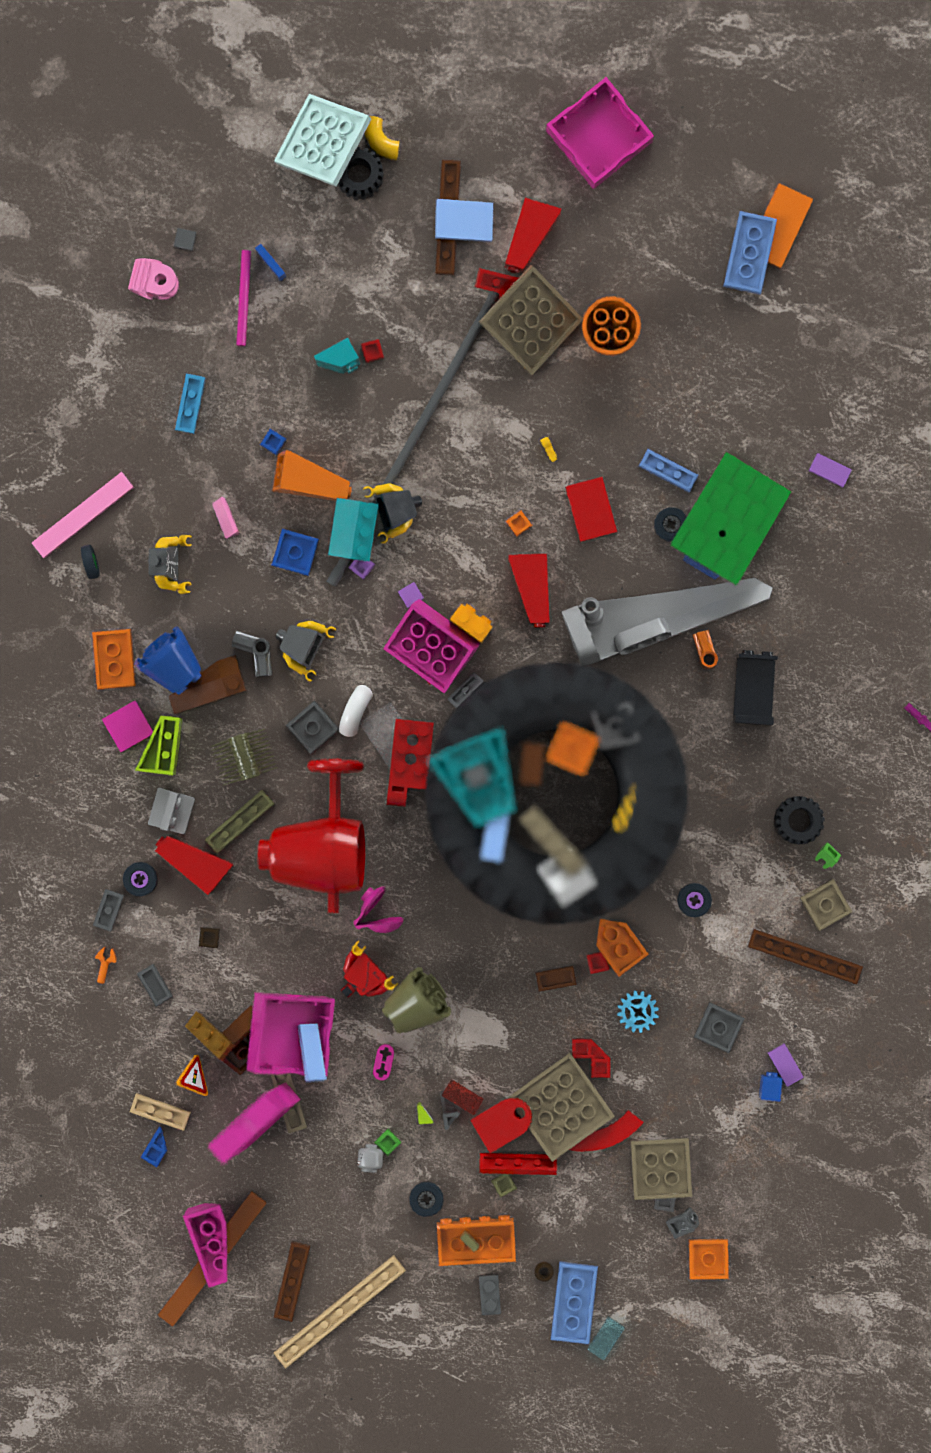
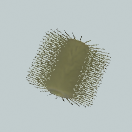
(244, 756)

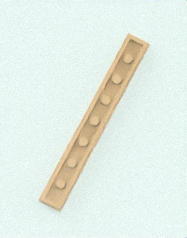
(339, 1311)

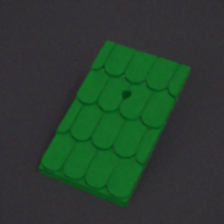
(739, 506)

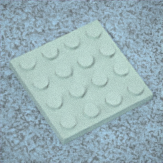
(322, 140)

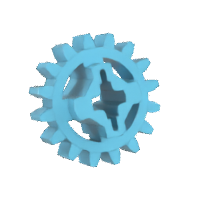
(632, 1019)

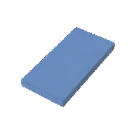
(750, 252)
(574, 1302)

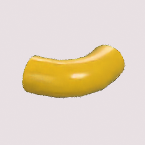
(379, 142)

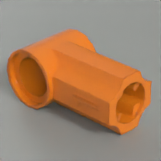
(705, 647)

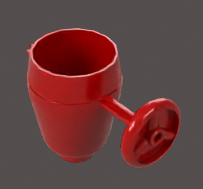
(322, 852)

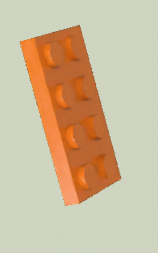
(494, 1237)

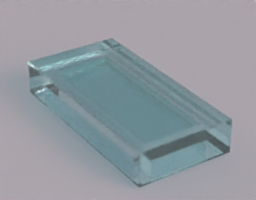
(606, 1338)

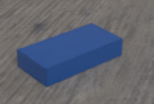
(270, 262)

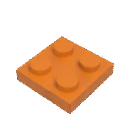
(572, 748)
(708, 1259)

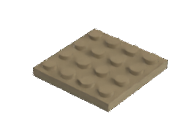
(531, 320)
(563, 1106)

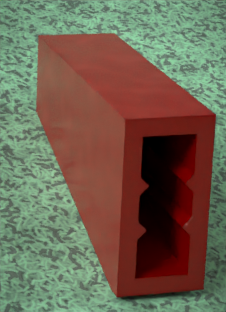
(531, 230)
(532, 583)
(196, 864)

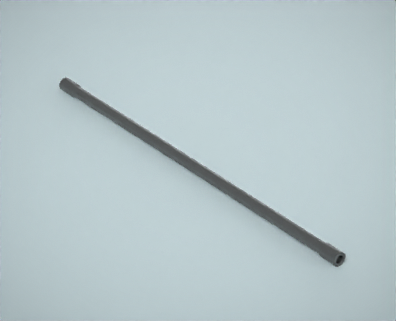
(492, 298)

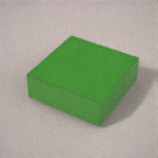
(387, 1142)

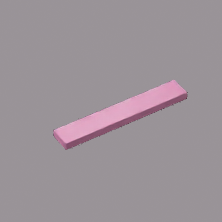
(82, 515)

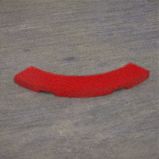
(611, 1134)

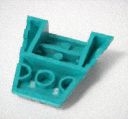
(486, 801)

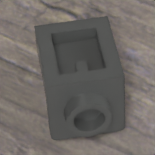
(683, 1223)

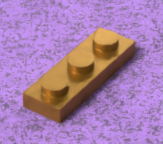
(209, 1035)

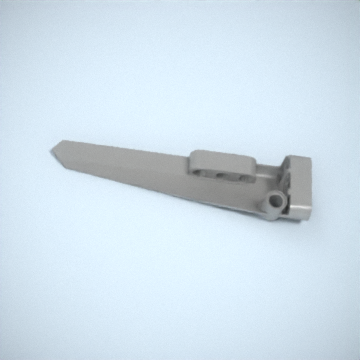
(643, 620)

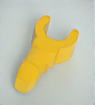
(548, 448)

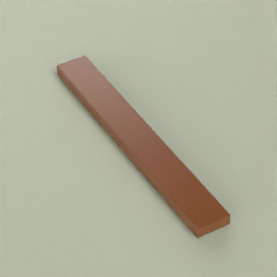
(195, 1279)

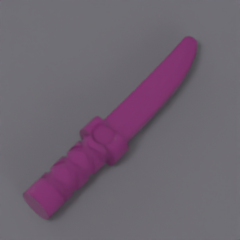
(922, 719)

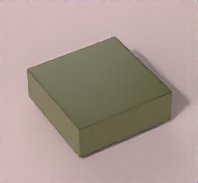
(504, 1184)
(469, 1241)

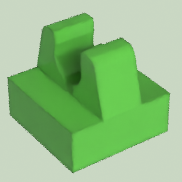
(829, 855)

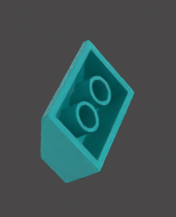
(353, 529)

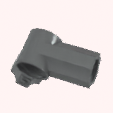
(261, 660)

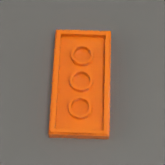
(790, 210)

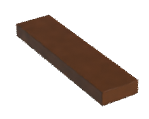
(292, 1281)

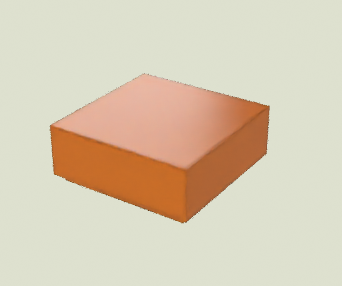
(518, 523)

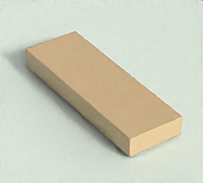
(160, 1112)

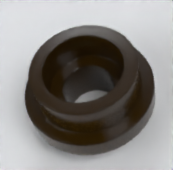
(546, 1277)

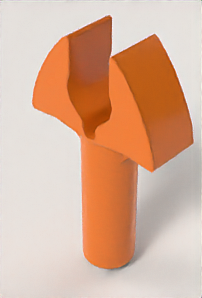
(104, 963)

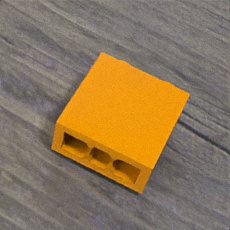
(471, 623)

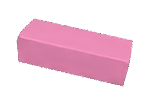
(225, 518)

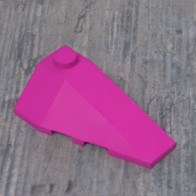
(209, 1237)

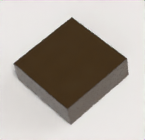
(209, 937)

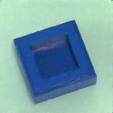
(273, 442)

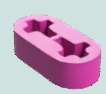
(388, 1063)

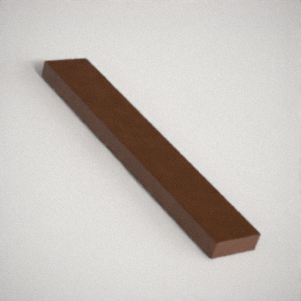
(448, 190)
(805, 956)

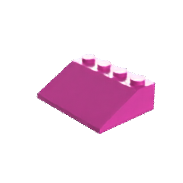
(431, 645)

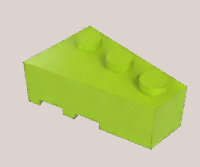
(162, 748)

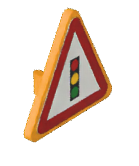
(193, 1077)

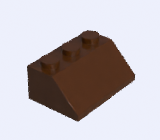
(239, 1035)

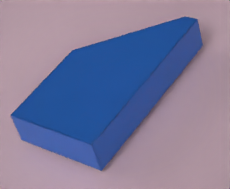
(156, 1148)

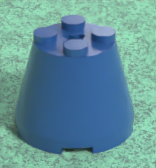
(170, 662)

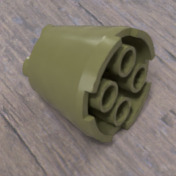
(416, 1002)

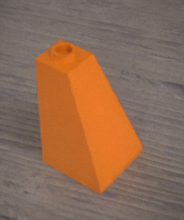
(303, 478)

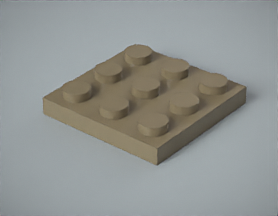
(661, 1168)

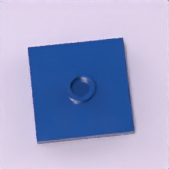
(295, 552)

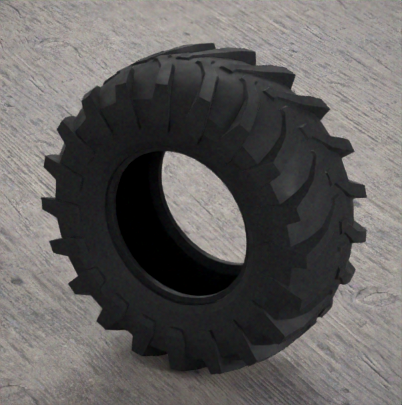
(621, 864)

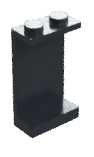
(754, 688)

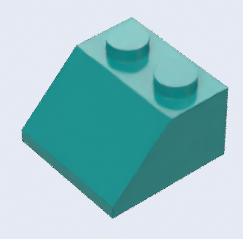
(339, 358)

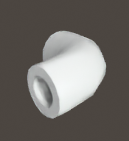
(354, 710)

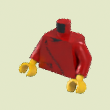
(364, 975)

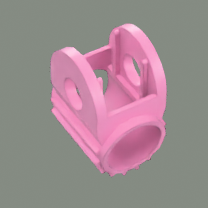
(146, 276)

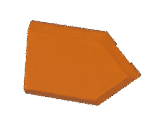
(619, 945)

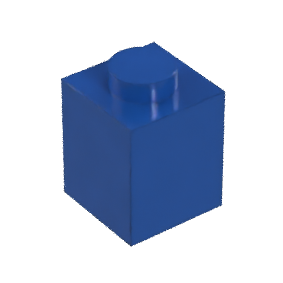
(770, 1087)

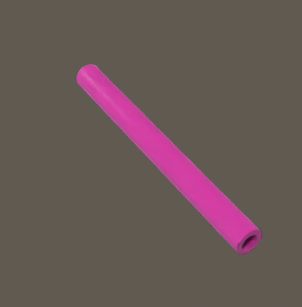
(243, 298)

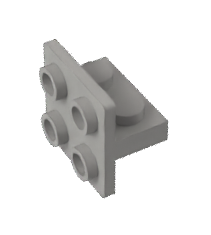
(171, 811)

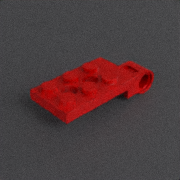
(402, 774)

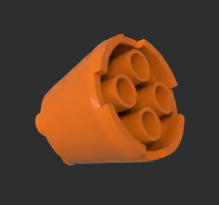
(619, 318)

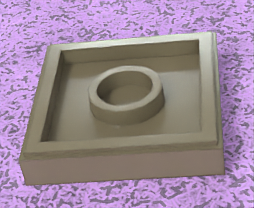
(826, 904)

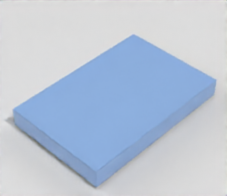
(464, 220)

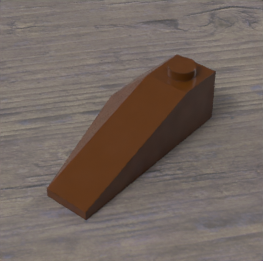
(216, 683)

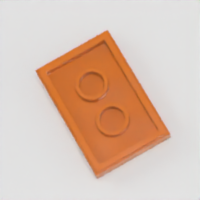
(114, 659)

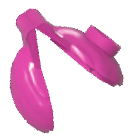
(386, 925)

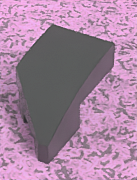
(450, 1111)

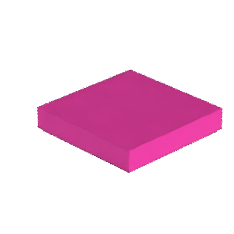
(128, 726)

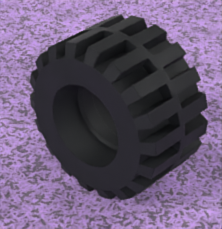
(372, 184)
(815, 815)

